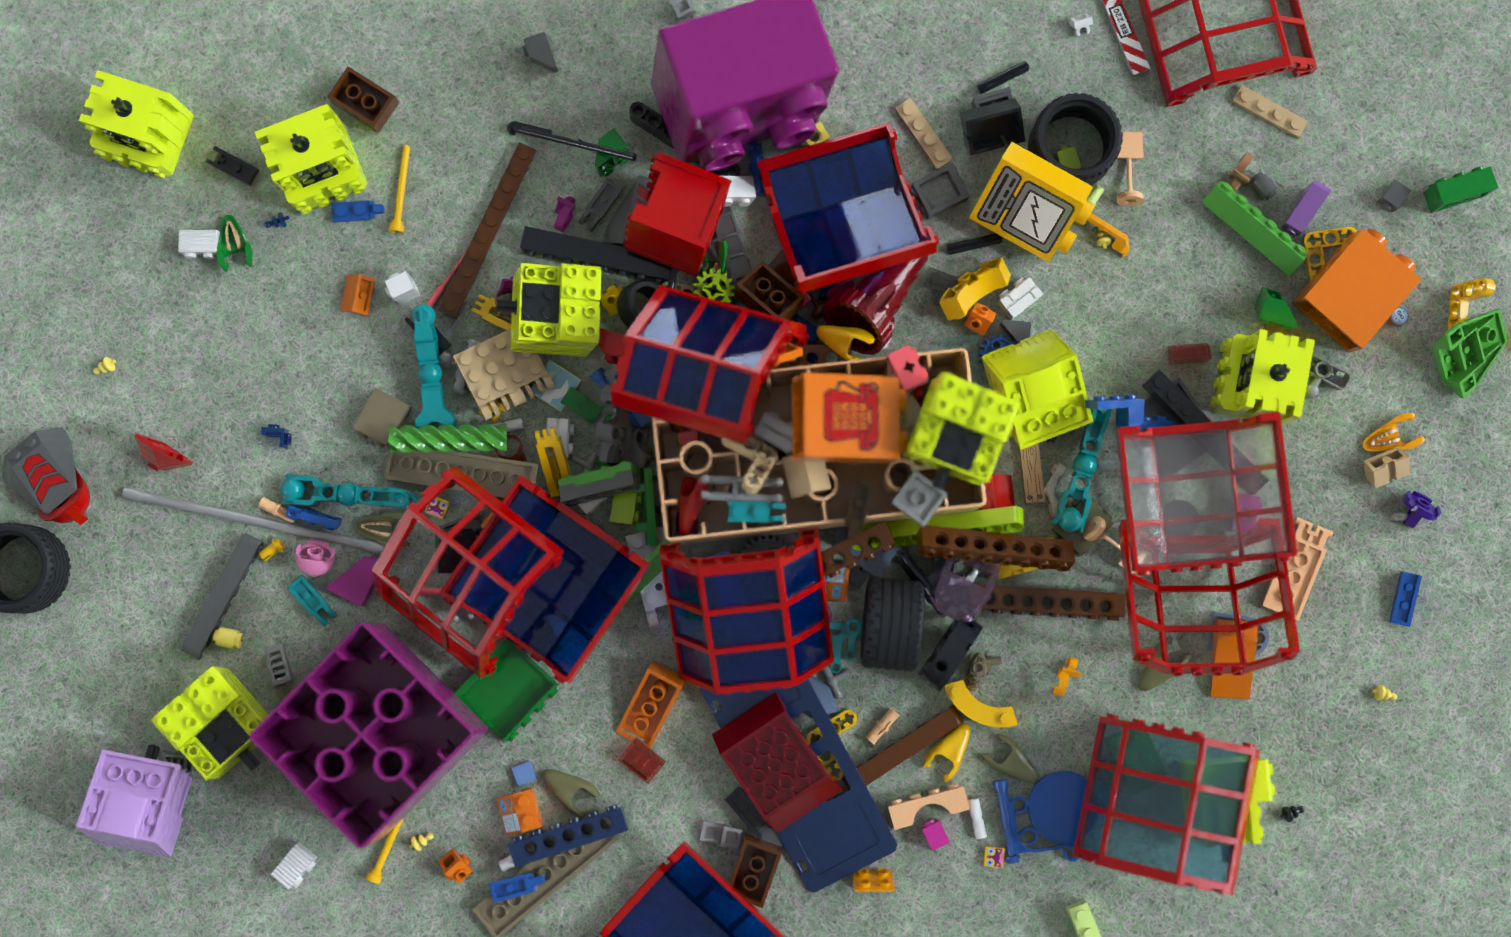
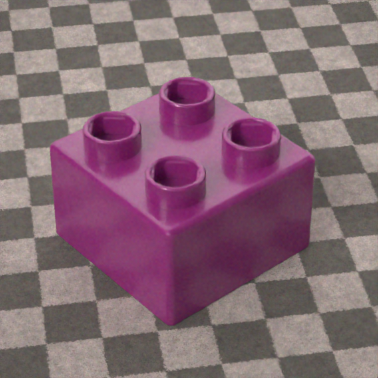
(743, 79)
(368, 733)

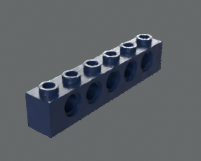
(522, 856)

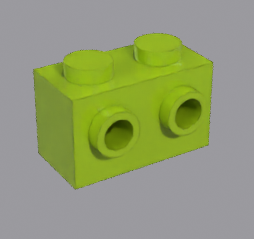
(626, 508)

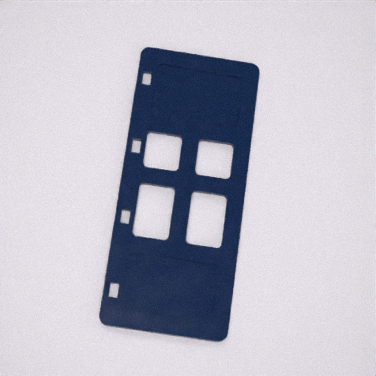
(841, 831)

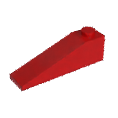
(160, 454)

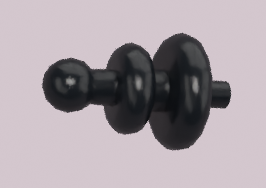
(1292, 812)

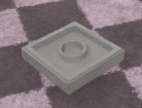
(919, 498)

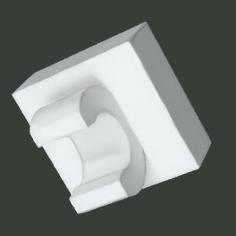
(1081, 21)

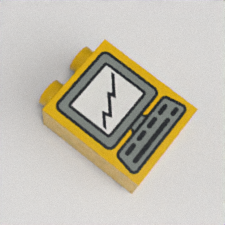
(1033, 203)

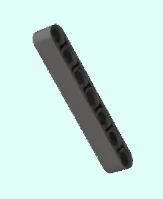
(221, 596)

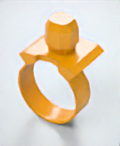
(1064, 673)

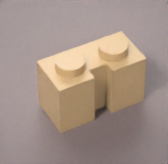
(1385, 466)

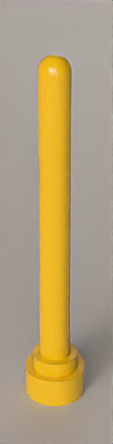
(396, 224)
(375, 875)

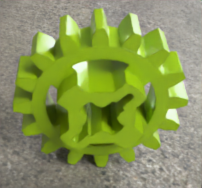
(706, 286)

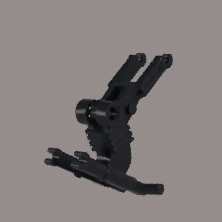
(917, 574)

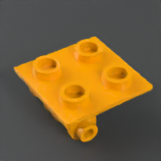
(873, 880)

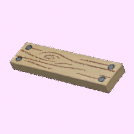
(1032, 474)

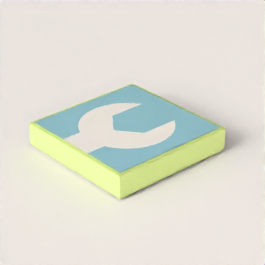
(562, 380)

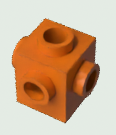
(979, 318)
(458, 869)

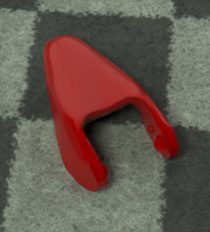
(690, 502)

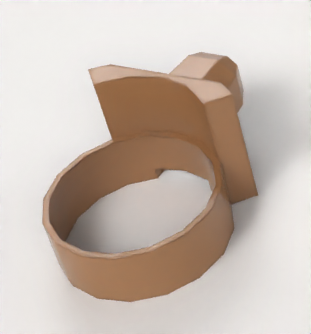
(1237, 177)

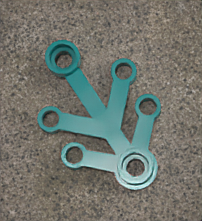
(837, 640)

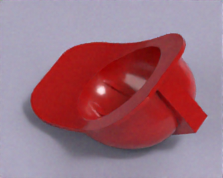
(73, 507)

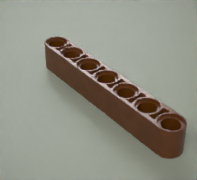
(908, 745)

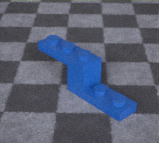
(1128, 411)

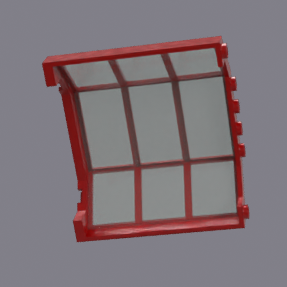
(1206, 494)

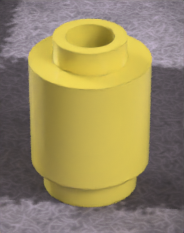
(228, 638)

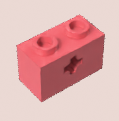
(898, 361)

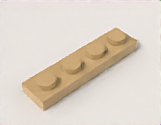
(1269, 111)
(923, 133)

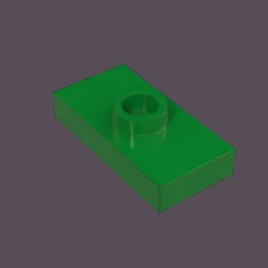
(581, 405)

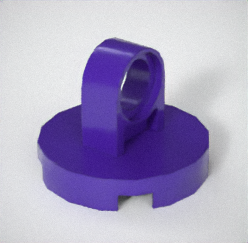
(1419, 507)

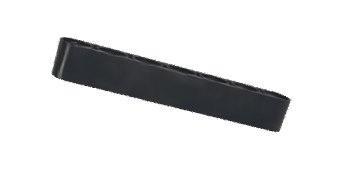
(659, 131)

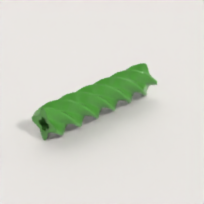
(448, 438)

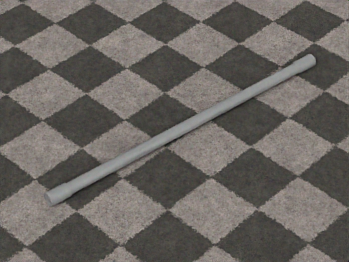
(139, 495)

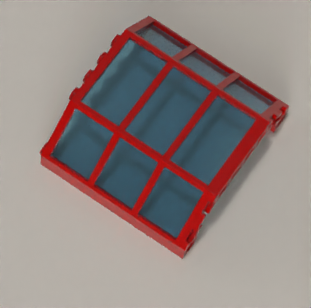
(1167, 804)

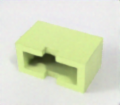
(1083, 919)

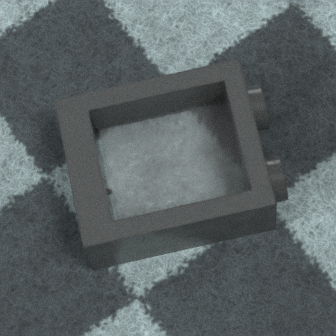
(939, 191)

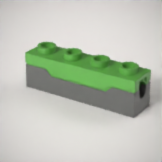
(599, 483)

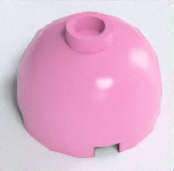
(315, 557)

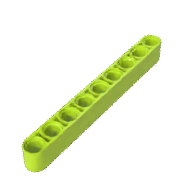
(994, 520)

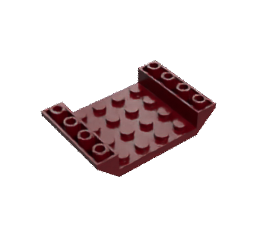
(774, 763)

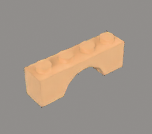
(903, 812)

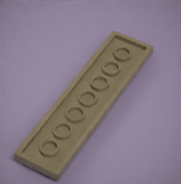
(491, 473)
(557, 870)

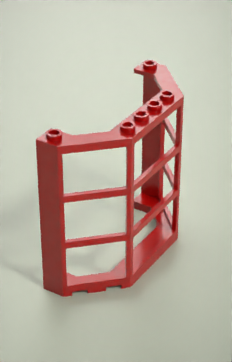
(1300, 65)
(1147, 656)
(480, 662)

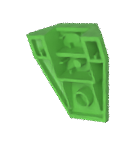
(1469, 350)

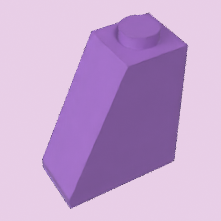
(1305, 208)

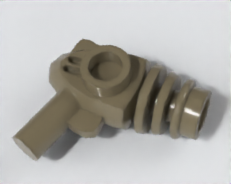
(978, 667)

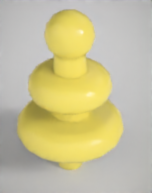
(1103, 239)
(105, 366)
(1382, 693)
(421, 840)

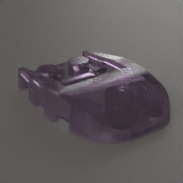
(960, 597)

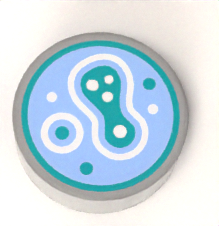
(1399, 316)

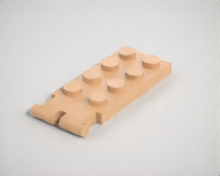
(1302, 568)

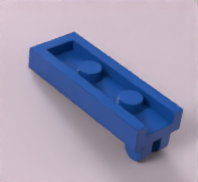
(1405, 598)

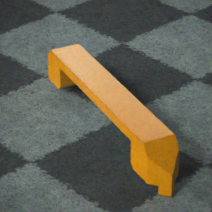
(1121, 242)

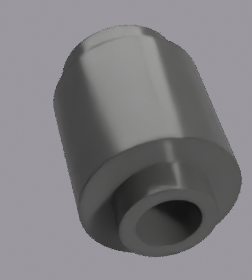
(1263, 186)

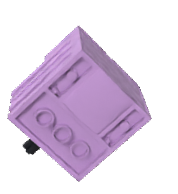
(135, 802)

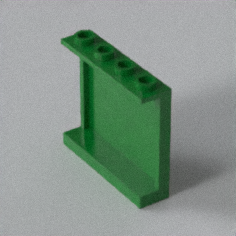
(510, 693)

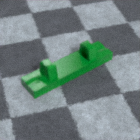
(648, 525)

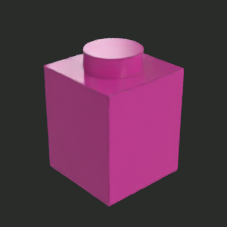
(934, 834)

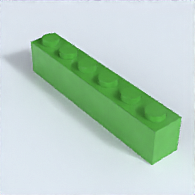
(1255, 227)

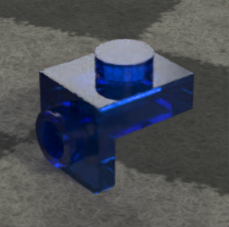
(275, 431)

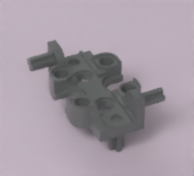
(619, 437)

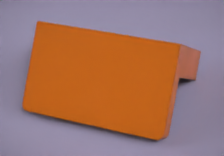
(357, 294)

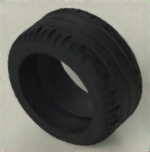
(625, 300)

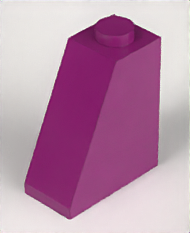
(356, 582)

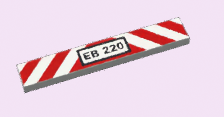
(1126, 36)

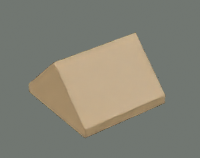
(805, 476)

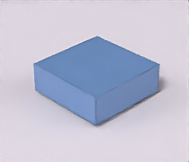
(524, 773)

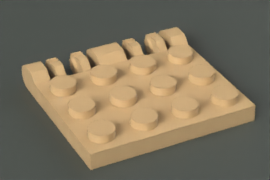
(496, 371)

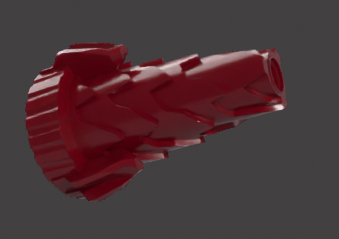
(872, 303)

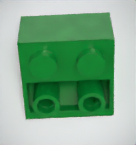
(605, 163)
(1273, 308)

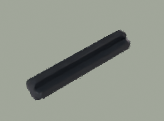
(1003, 77)
(974, 243)

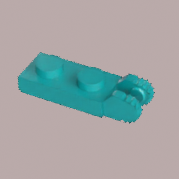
(754, 511)
(310, 599)

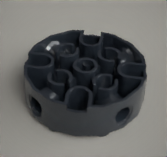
(949, 653)

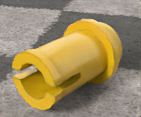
(272, 549)

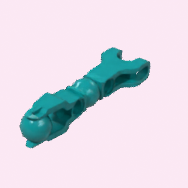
(429, 371)
(1084, 467)
(345, 494)

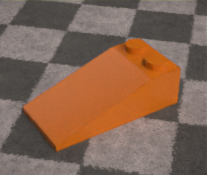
(1226, 651)
(651, 704)

